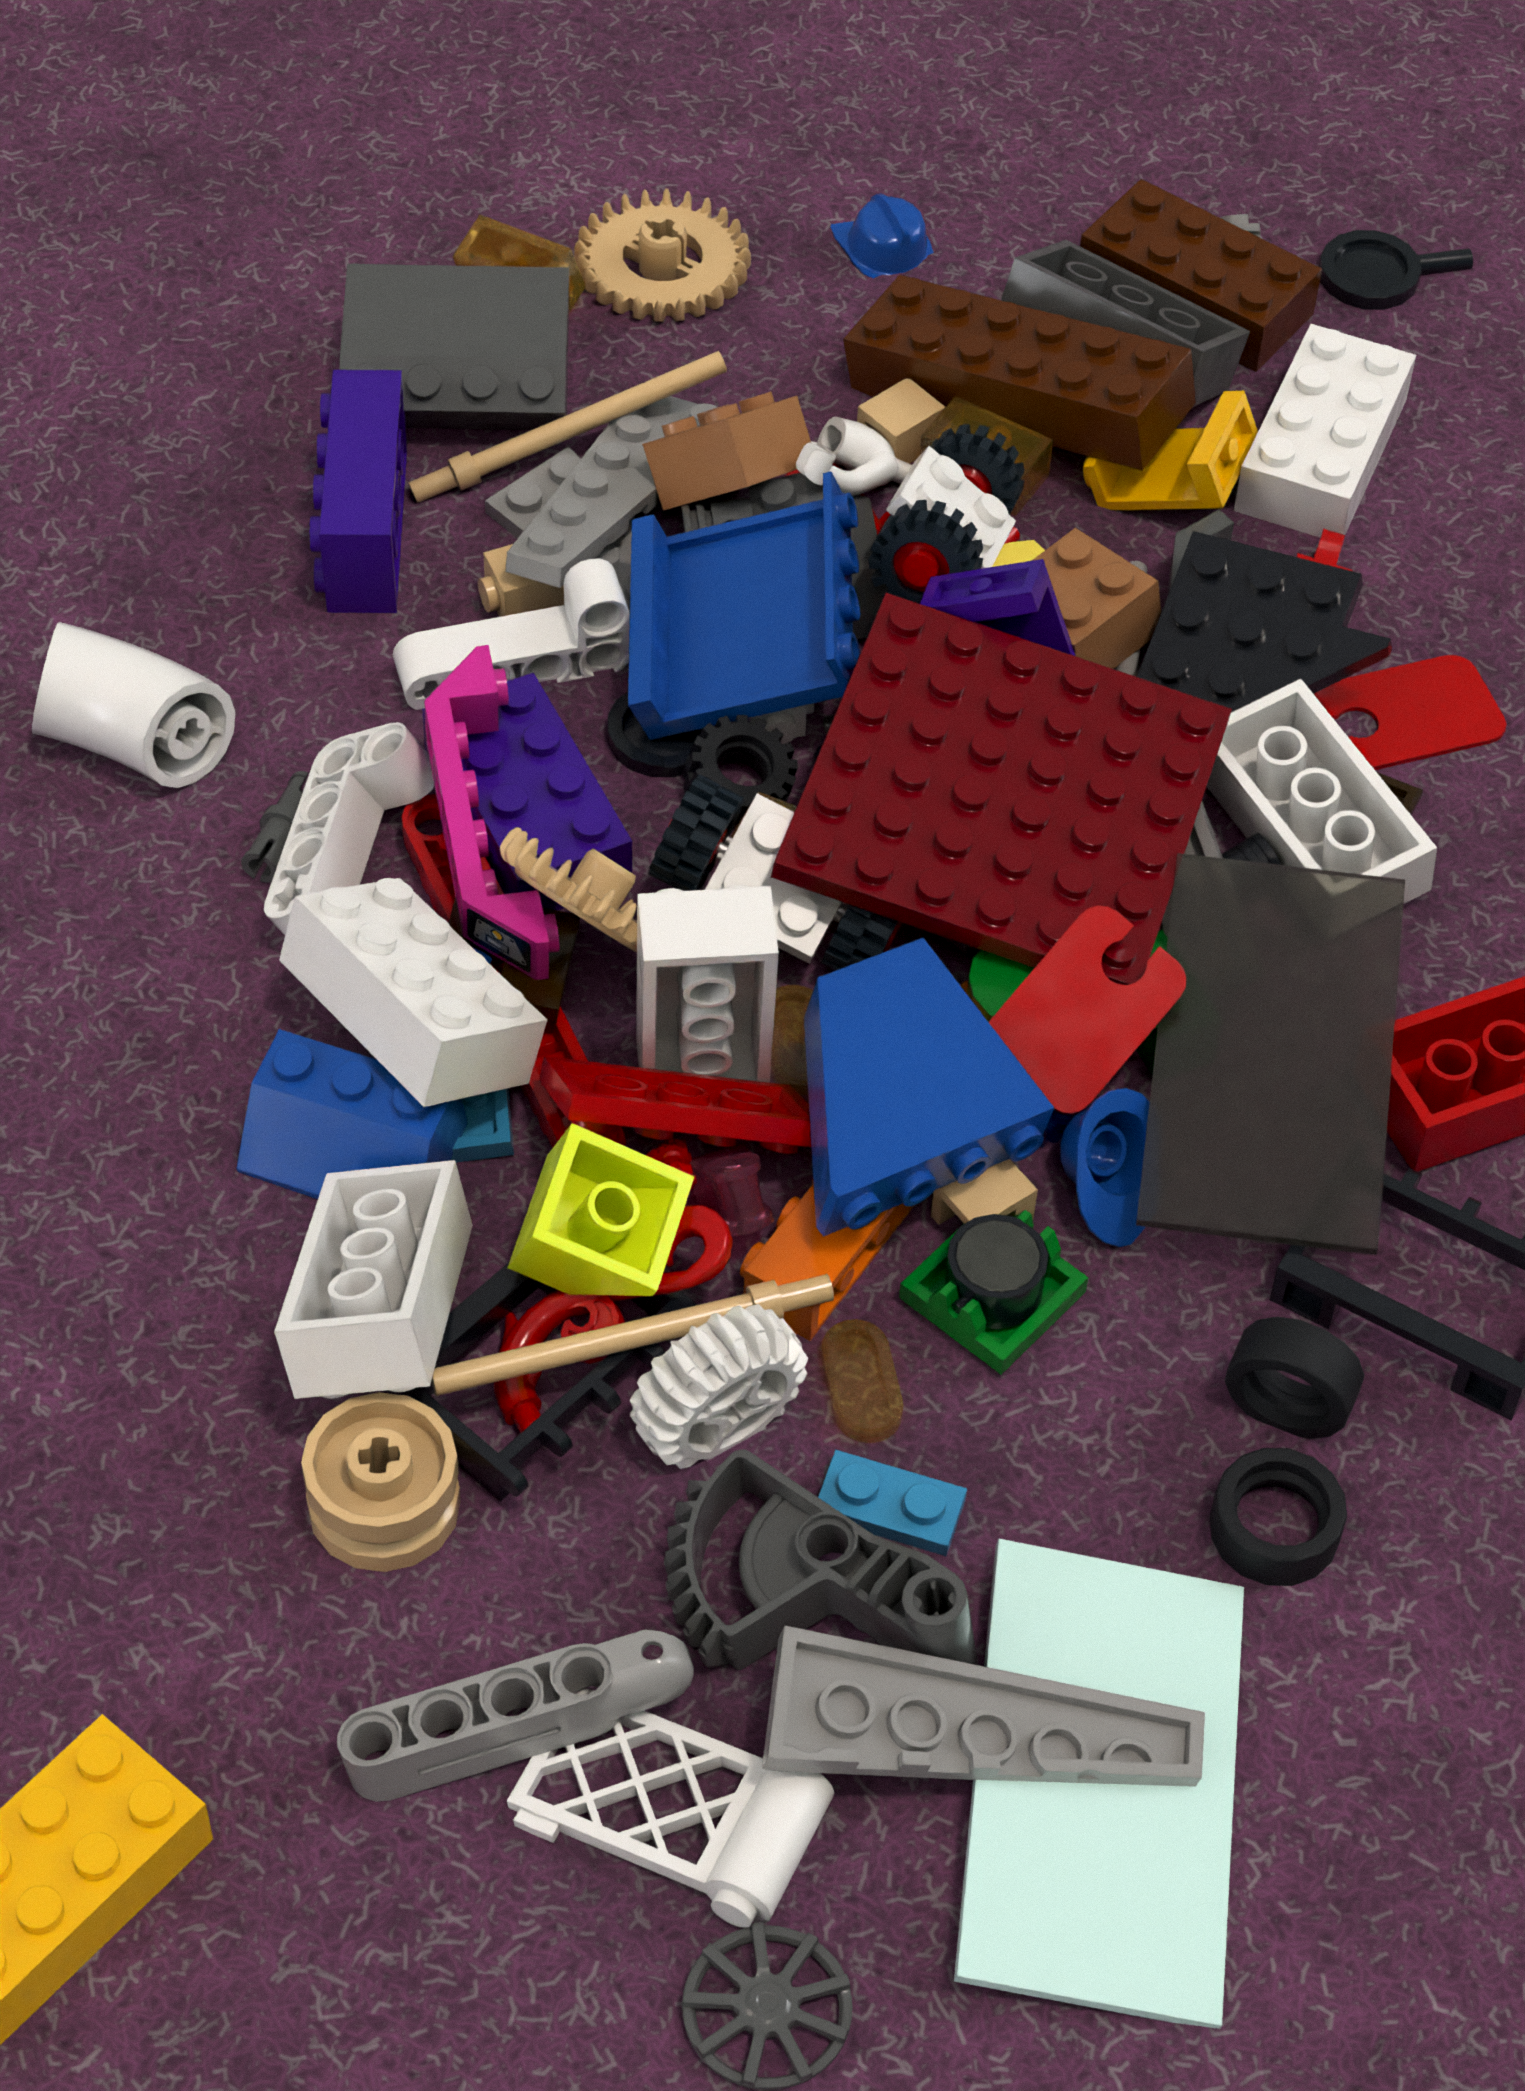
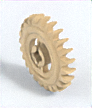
(658, 242)
(590, 893)

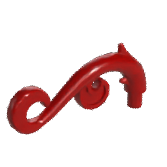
(517, 1395)

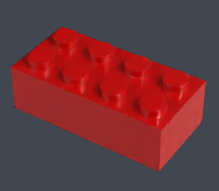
(1459, 1076)

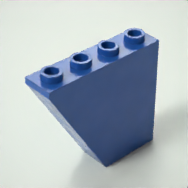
(907, 1088)

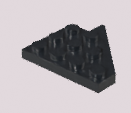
(1255, 623)

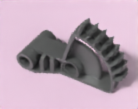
(876, 1584)

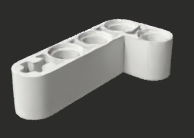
(551, 642)
(342, 812)

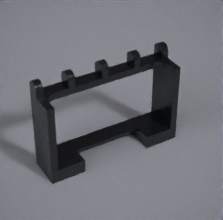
(1320, 1293)
(472, 1320)

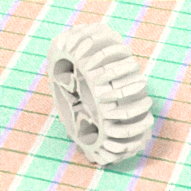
(718, 1385)

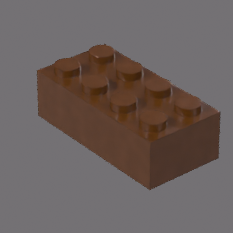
(1209, 265)

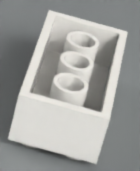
(1324, 432)
(1314, 795)
(707, 981)
(412, 991)
(375, 1281)

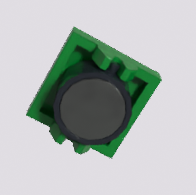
(995, 1286)

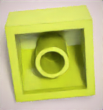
(600, 1218)

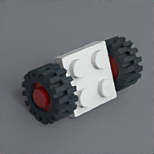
(948, 512)
(802, 917)

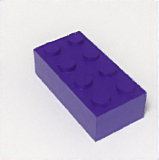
(360, 492)
(541, 783)

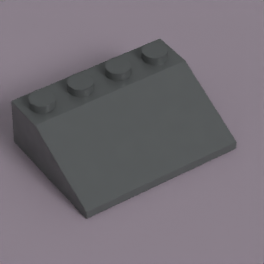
(469, 340)

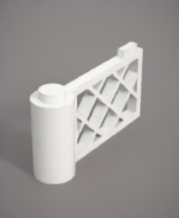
(747, 1854)

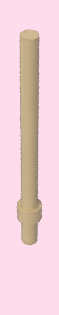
(467, 469)
(625, 1335)

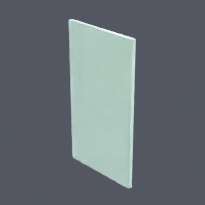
(1108, 1886)

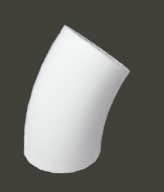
(132, 707)

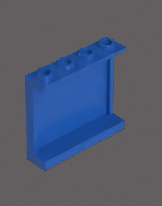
(742, 615)

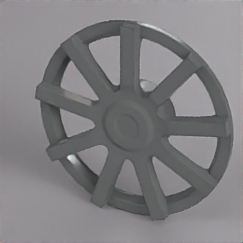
(767, 2005)

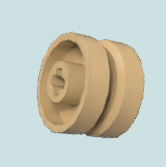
(381, 1481)

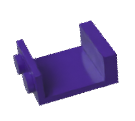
(1005, 598)

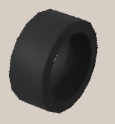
(1302, 1352)
(1260, 1559)

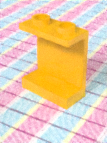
(1190, 469)

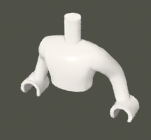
(856, 448)

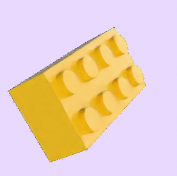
(84, 1858)

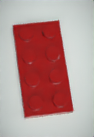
(672, 1101)

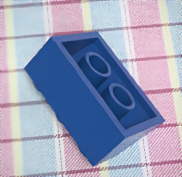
(336, 1112)

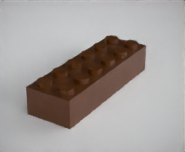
(1051, 373)

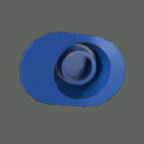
(884, 237)
(1105, 1160)

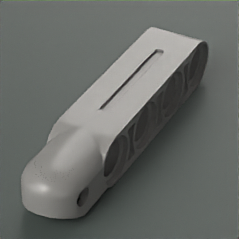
(479, 1706)

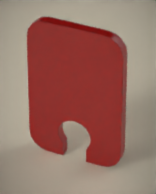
(1418, 710)
(1076, 1024)

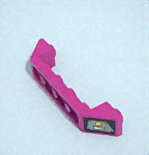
(503, 924)

